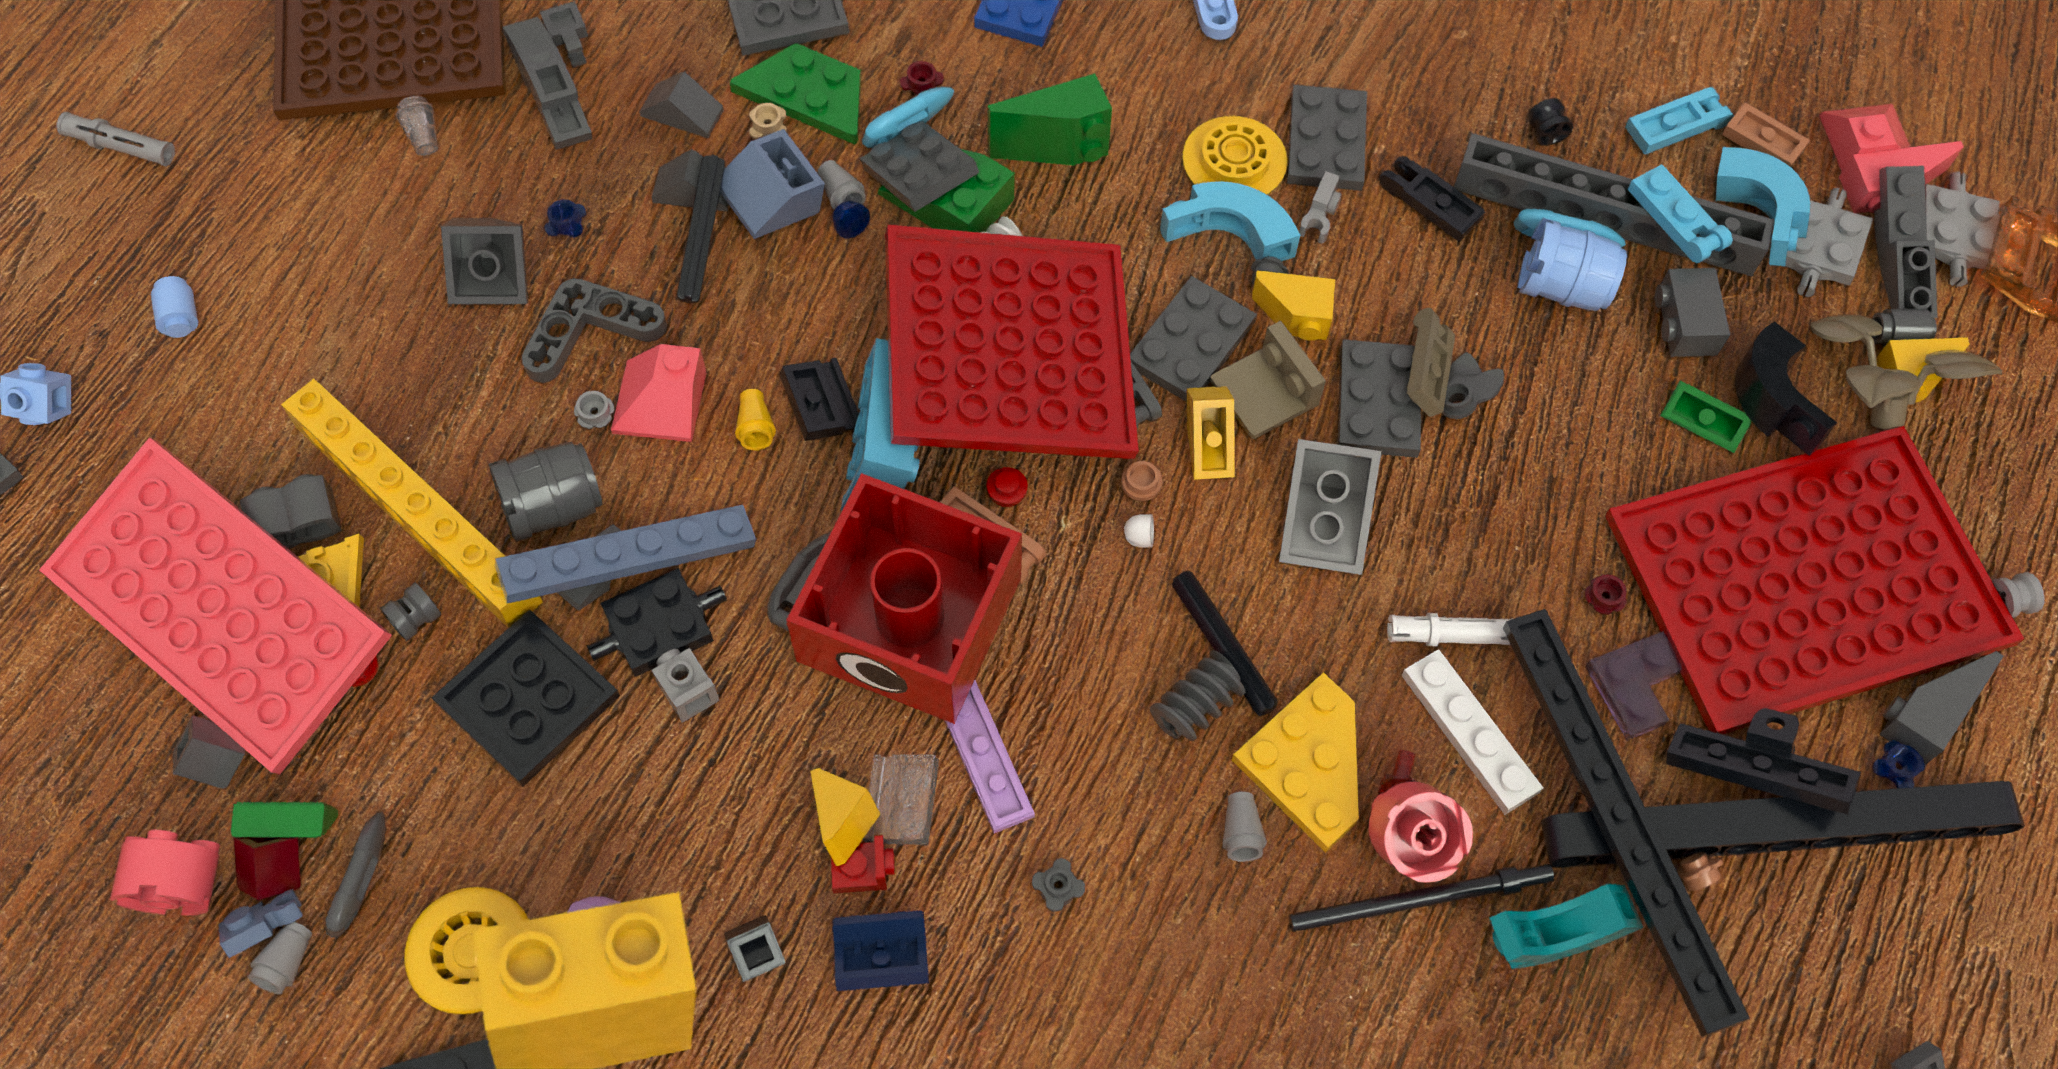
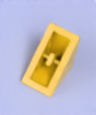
(844, 813)

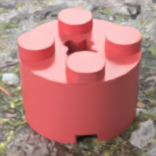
(1439, 845)
(165, 874)

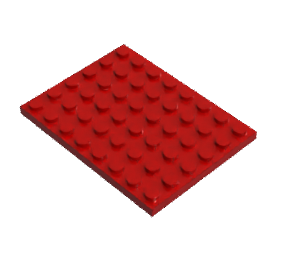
(1811, 579)

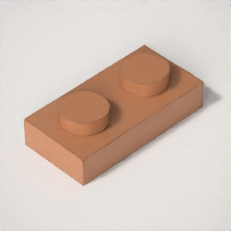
(1764, 134)

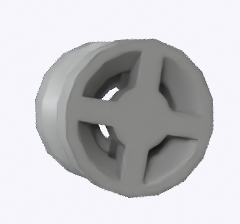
(2021, 593)

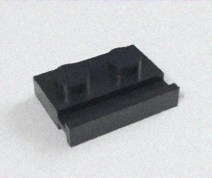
(819, 398)

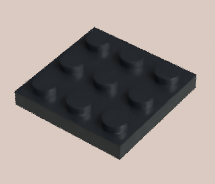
(526, 697)

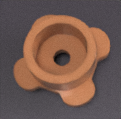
(1699, 871)

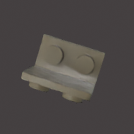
(1272, 383)

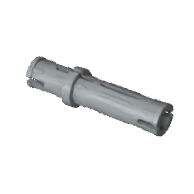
(79, 127)

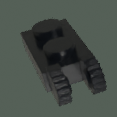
(1432, 197)

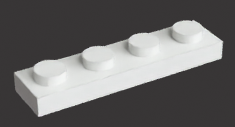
(1472, 732)

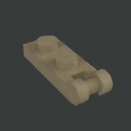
(1430, 362)

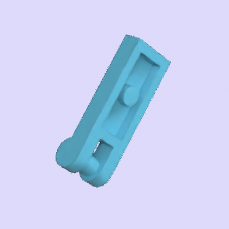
(1678, 120)
(1679, 214)

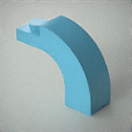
(1771, 186)
(1237, 210)

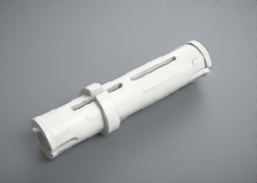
(1446, 630)

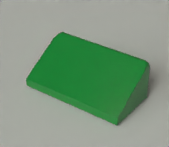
(1706, 416)
(282, 819)

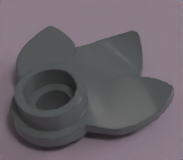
(1470, 386)

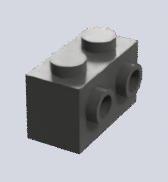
(1692, 312)

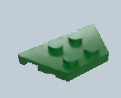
(808, 88)

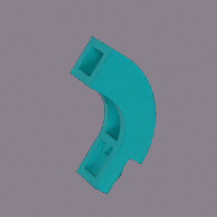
(1566, 928)

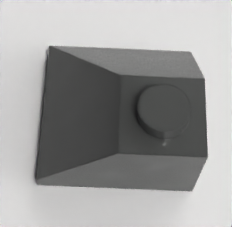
(484, 261)

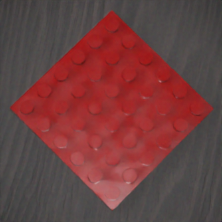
(1008, 344)

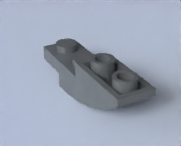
(548, 82)
(1902, 241)

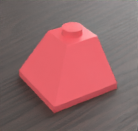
(1863, 131)
(661, 394)

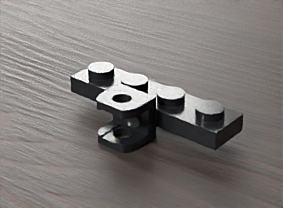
(1765, 762)

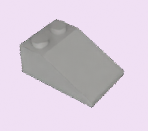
(1330, 506)

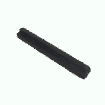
(701, 229)
(1224, 641)

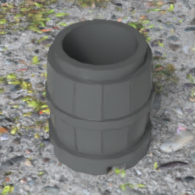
(546, 488)

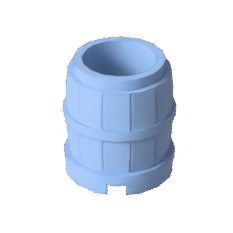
(1572, 266)

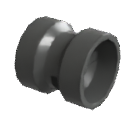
(420, 608)

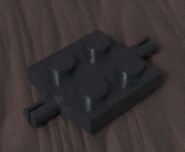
(656, 619)

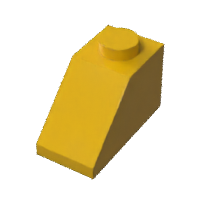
(1298, 301)
(1911, 354)
(1211, 432)

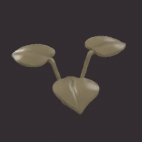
(1892, 390)

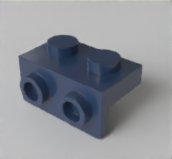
(880, 950)

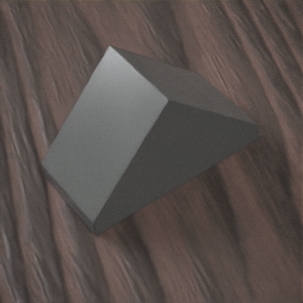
(683, 105)
(678, 182)

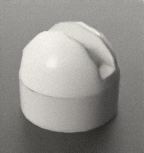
(1140, 530)

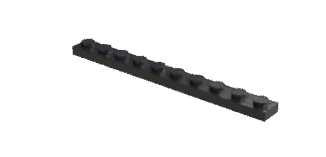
(1626, 825)

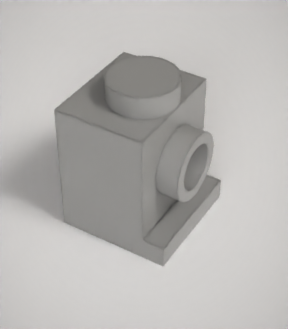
(687, 695)

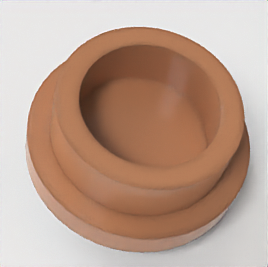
(1141, 481)

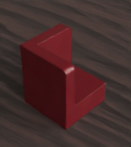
(266, 865)

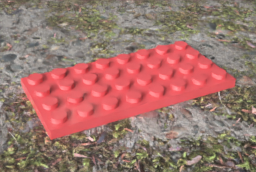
(215, 605)

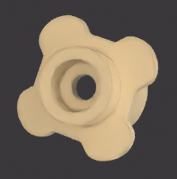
(765, 114)

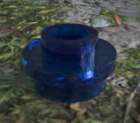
(850, 219)

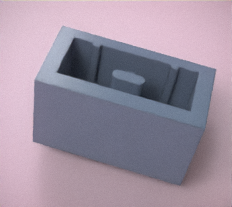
(771, 185)

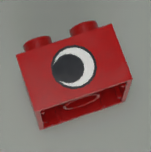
(906, 597)

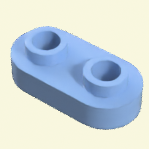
(1217, 17)

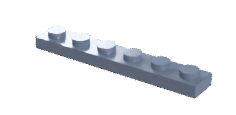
(624, 553)

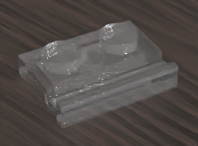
(904, 796)

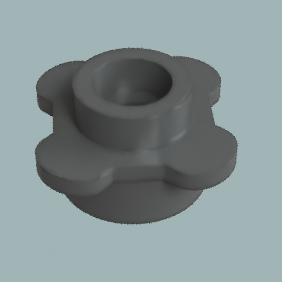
(1054, 897)

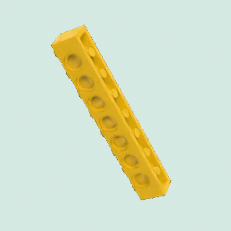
(404, 497)

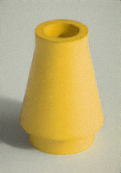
(754, 423)

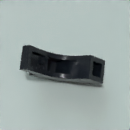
(1770, 396)

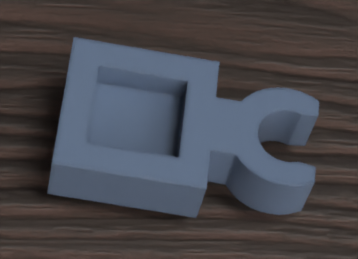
(254, 924)

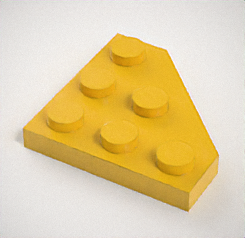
(1309, 761)

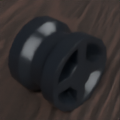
(1550, 121)

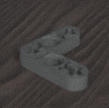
(586, 311)

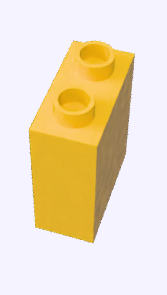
(588, 986)

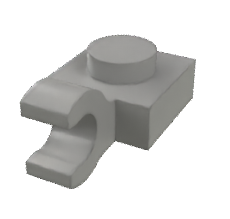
(1324, 202)

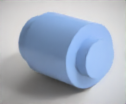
(174, 307)

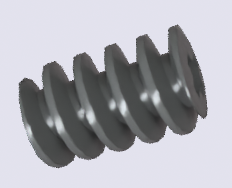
(1198, 696)

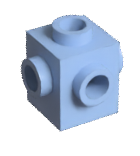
(35, 394)

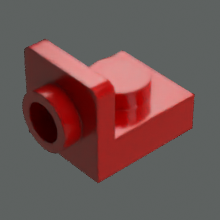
(865, 868)

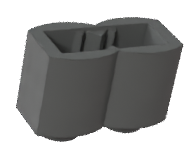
(296, 512)

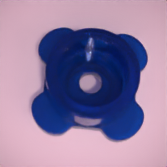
(561, 211)
(1907, 757)

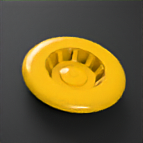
(1236, 148)
(459, 950)

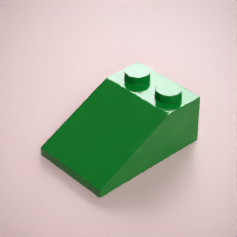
(1052, 124)
(969, 205)

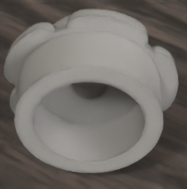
(593, 401)

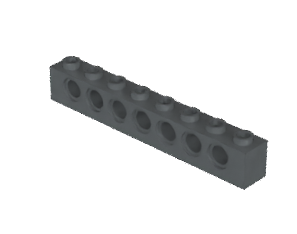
(1568, 188)

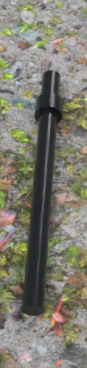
(1505, 881)

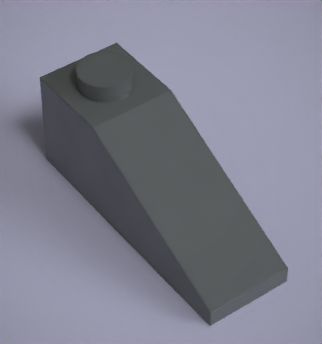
(1936, 709)

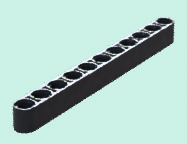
(1792, 825)

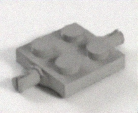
(1960, 226)
(1831, 245)

